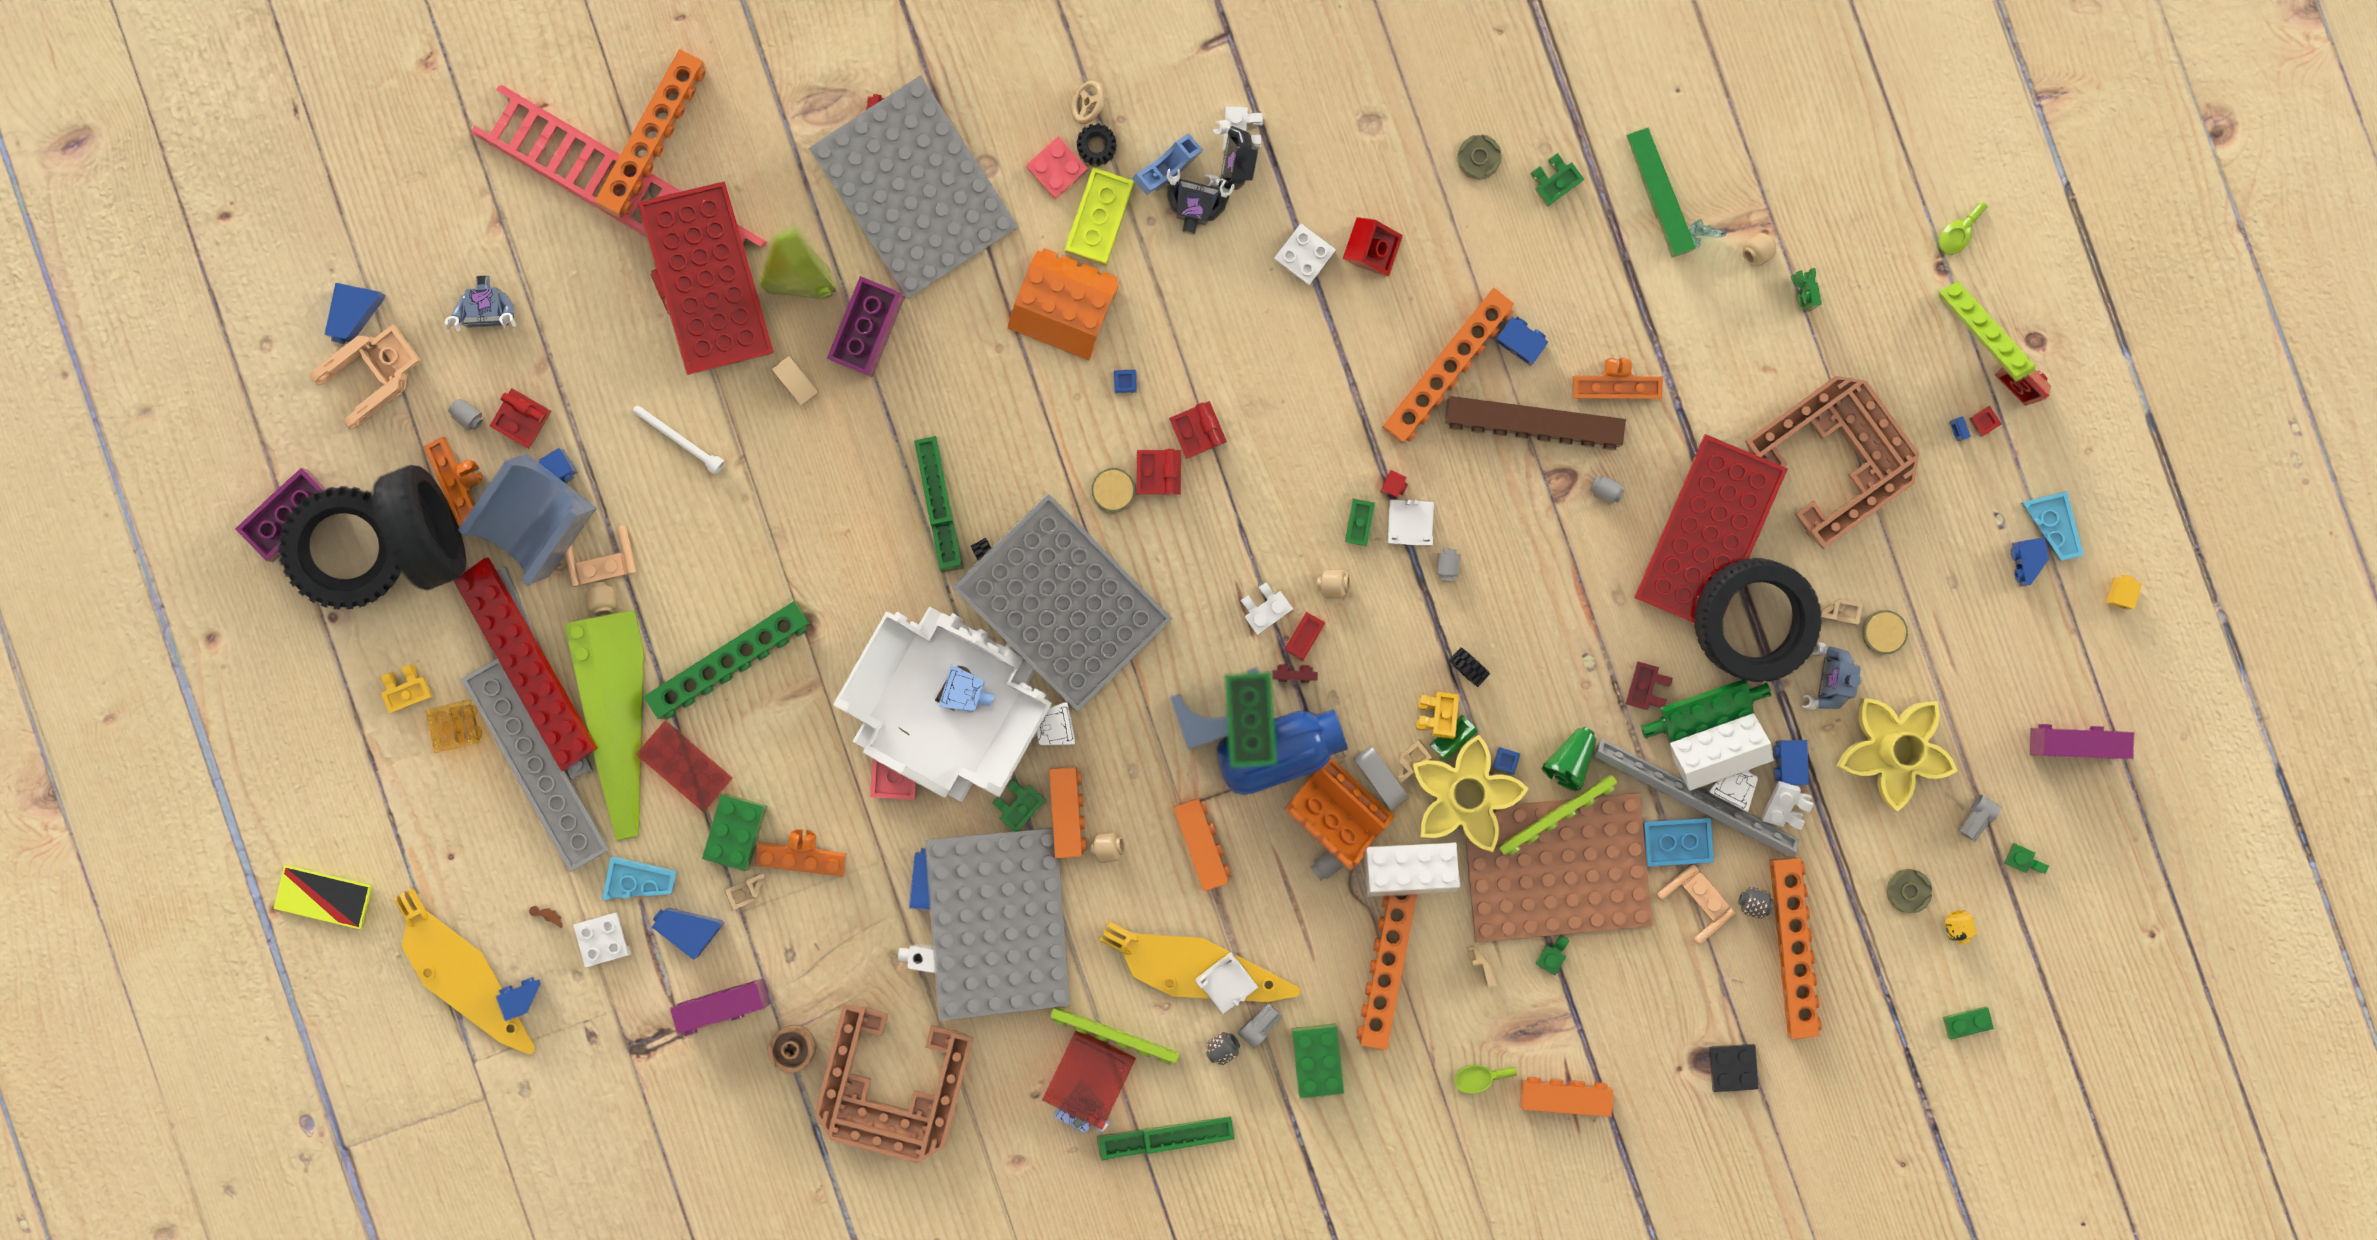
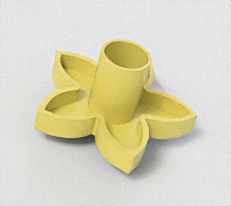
(1897, 749)
(1466, 795)

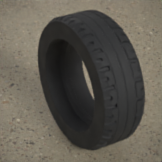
(419, 527)
(1803, 629)

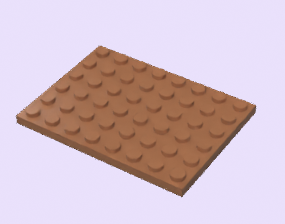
(1567, 881)

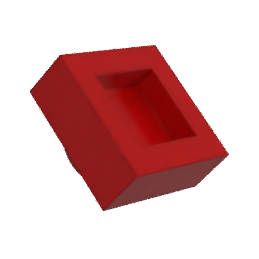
(1985, 421)

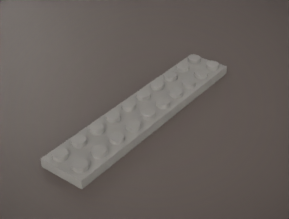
(536, 770)

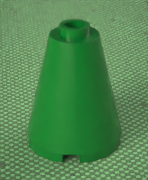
(1572, 759)

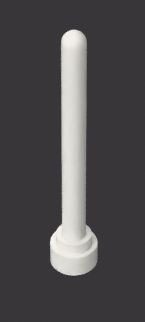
(713, 463)

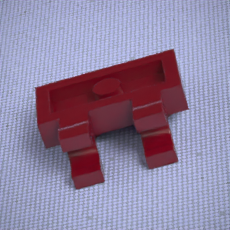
(1284, 673)
(1643, 684)

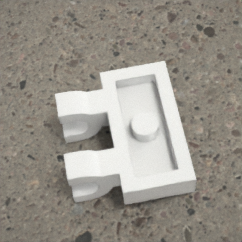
(1240, 118)
(1268, 612)
(1781, 803)

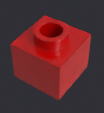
(1394, 484)

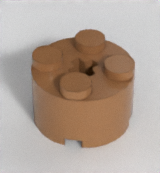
(785, 1059)

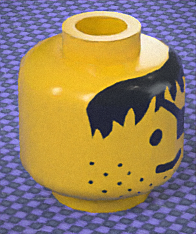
(1960, 926)

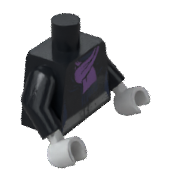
(1238, 158)
(1195, 201)

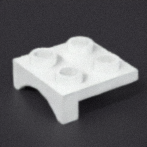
(1305, 254)
(1410, 522)
(601, 939)
(1227, 983)

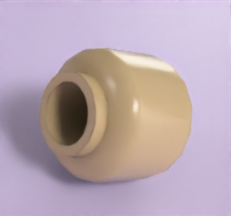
(1759, 249)
(1334, 583)
(601, 599)
(1107, 847)

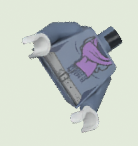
(482, 307)
(1838, 679)

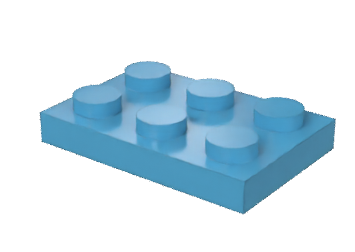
(1678, 842)

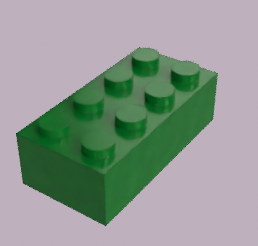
(1250, 719)

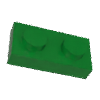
(1359, 522)
(1447, 747)
(1968, 1023)

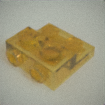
(453, 726)

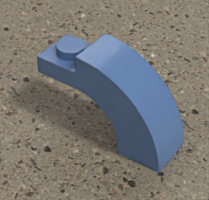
(1176, 158)

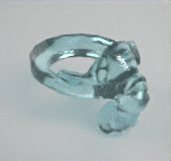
(1699, 229)

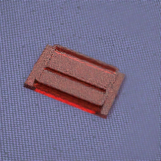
(1088, 1079)

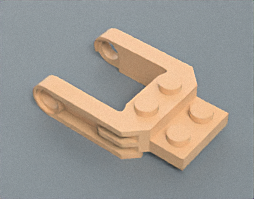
(387, 357)

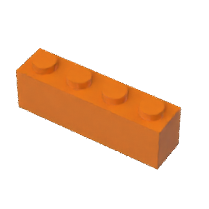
(1066, 812)
(1201, 844)
(1566, 1097)

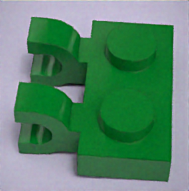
(1560, 183)
(1809, 293)
(1022, 808)

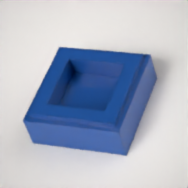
(1125, 381)
(1960, 428)
(1506, 760)

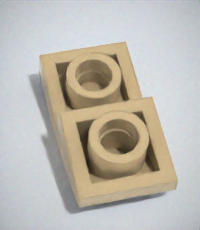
(794, 380)

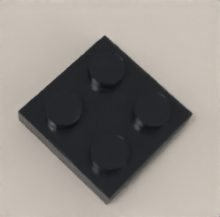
(1733, 1067)

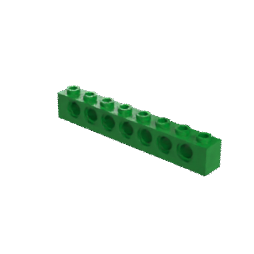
(658, 698)

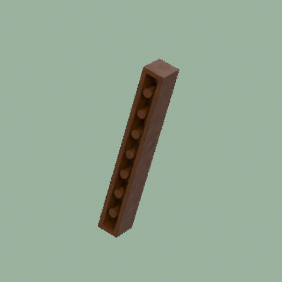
(1535, 421)

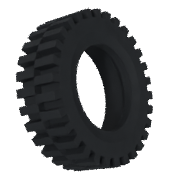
(303, 570)

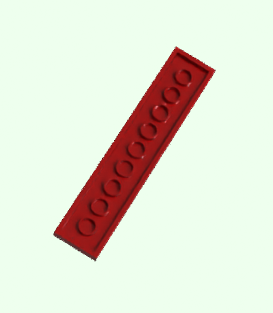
(525, 664)

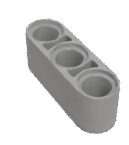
(1381, 778)

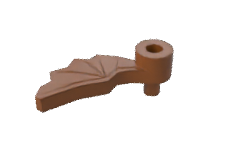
(548, 914)

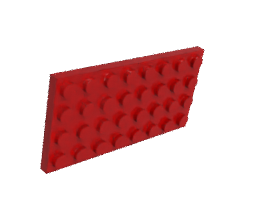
(705, 278)
(1710, 524)

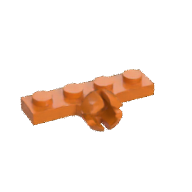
(1618, 383)
(454, 477)
(800, 856)

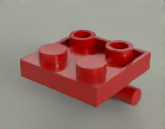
(520, 418)
(1197, 429)
(1159, 472)

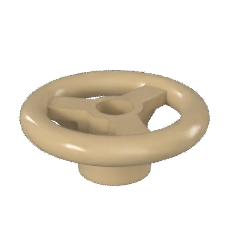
(1090, 104)

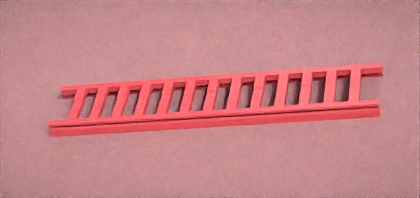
(591, 144)

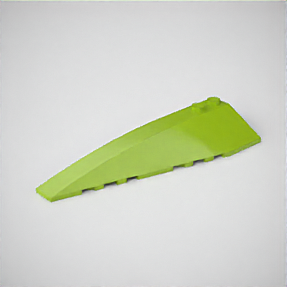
(796, 268)
(610, 680)

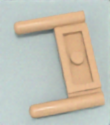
(603, 567)
(1704, 896)

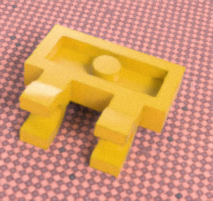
(406, 694)
(1445, 714)

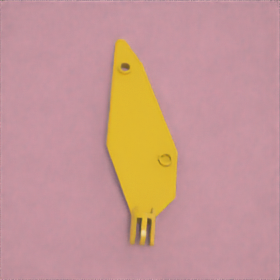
(1176, 962)
(456, 972)

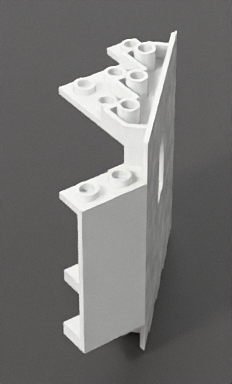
(946, 748)

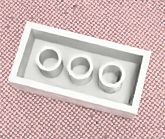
(1721, 751)
(1411, 869)

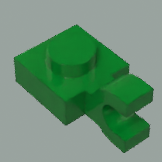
(2022, 860)
(1551, 957)

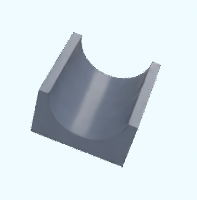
(529, 516)
(1198, 729)

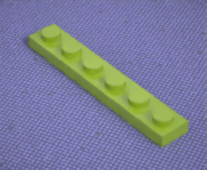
(1987, 331)
(1550, 820)
(1122, 1038)

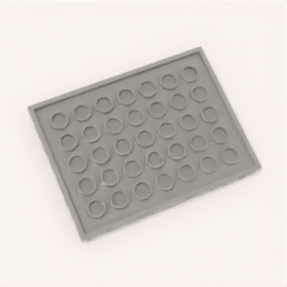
(913, 186)
(1062, 602)
(997, 923)

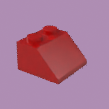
(1372, 246)

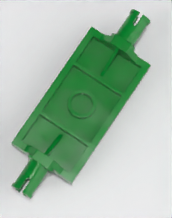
(1706, 710)

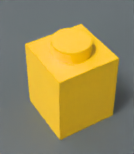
(2124, 592)

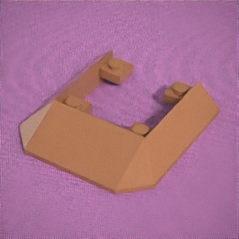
(1873, 434)
(881, 1126)

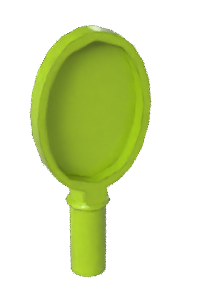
(1959, 232)
(1477, 1078)

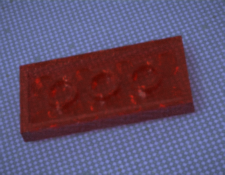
(684, 766)

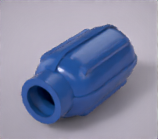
(1302, 747)

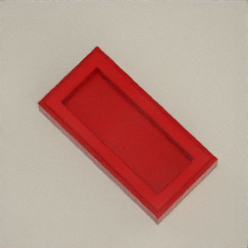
(1304, 636)

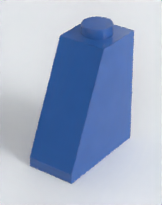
(350, 311)
(919, 889)
(686, 930)

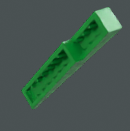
(1661, 193)
(938, 504)
(1164, 1138)

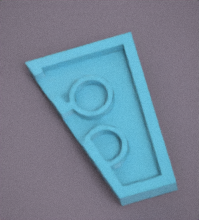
(2057, 524)
(633, 878)

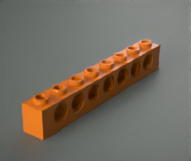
(681, 65)
(1495, 302)
(1779, 870)
(1380, 1037)

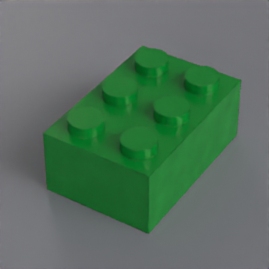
(734, 832)
(1317, 1060)

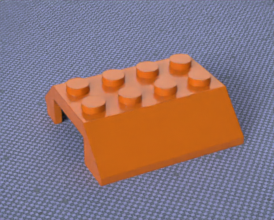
(1063, 303)
(1339, 813)

